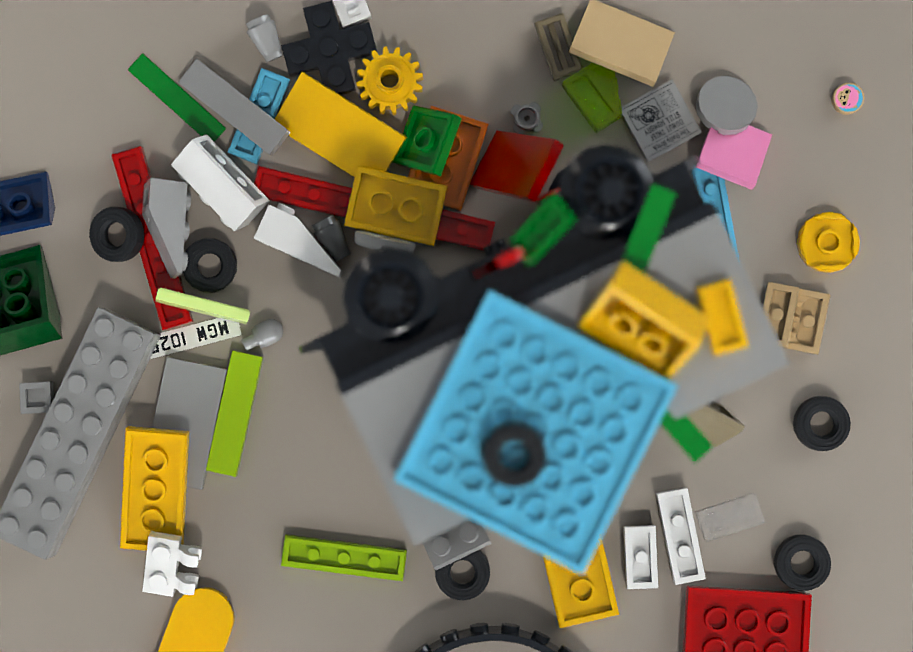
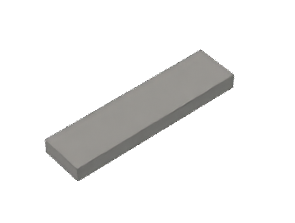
(234, 107)

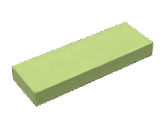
(202, 305)

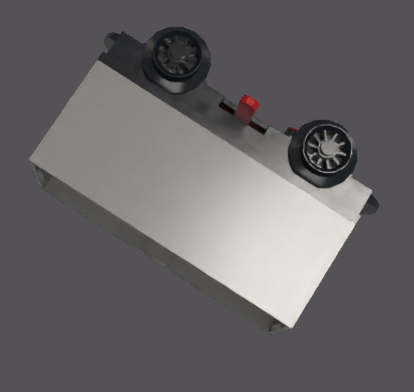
(412, 323)

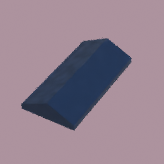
(26, 203)

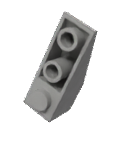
(165, 215)

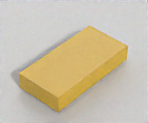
(726, 325)

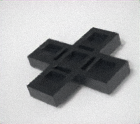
(329, 48)

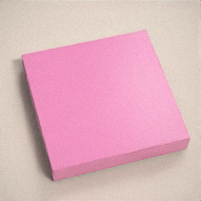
(735, 156)

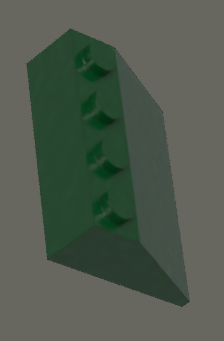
(27, 301)

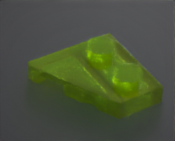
(595, 95)

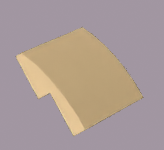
(796, 316)

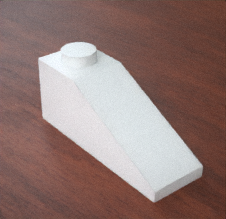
(289, 235)

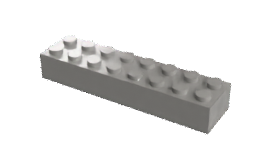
(76, 433)

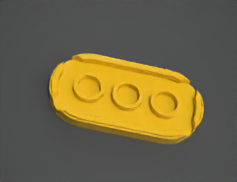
(199, 623)

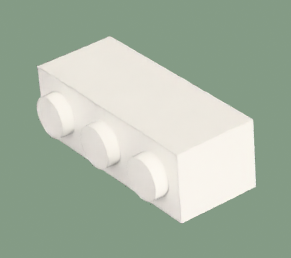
(219, 182)

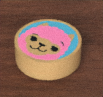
(847, 98)

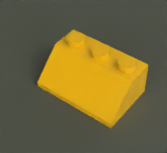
(644, 322)

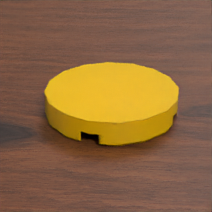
(828, 242)

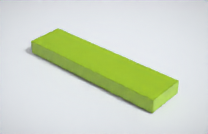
(234, 413)
(344, 557)

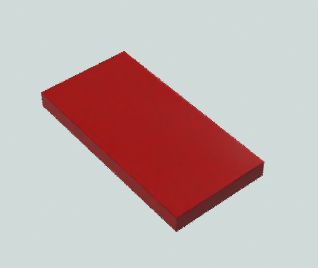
(517, 165)

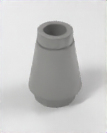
(265, 37)

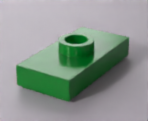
(543, 229)

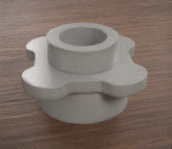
(532, 111)

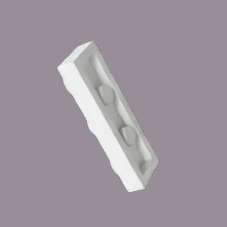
(680, 536)

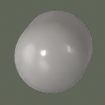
(264, 334)

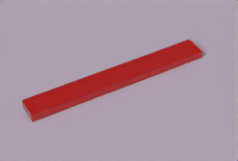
(335, 198)

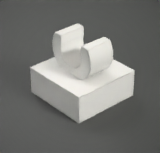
(352, 12)

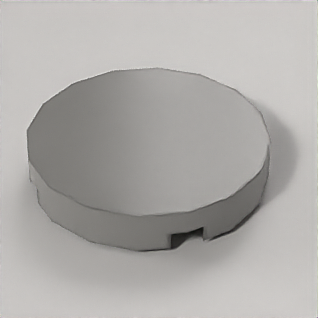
(726, 105)

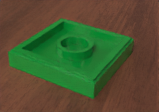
(428, 140)

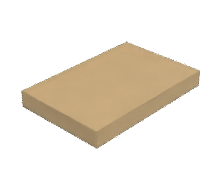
(622, 42)

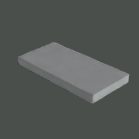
(191, 402)

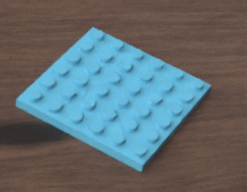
(576, 395)

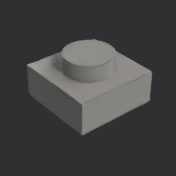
(36, 397)

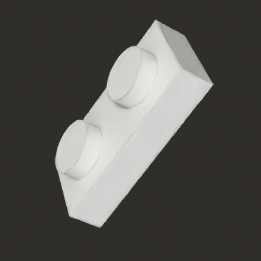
(640, 556)

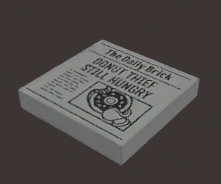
(659, 121)

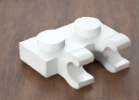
(162, 564)

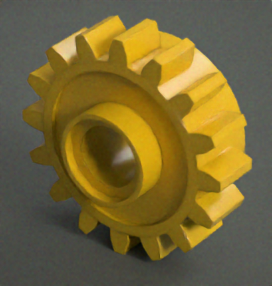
(386, 65)

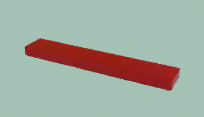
(132, 175)

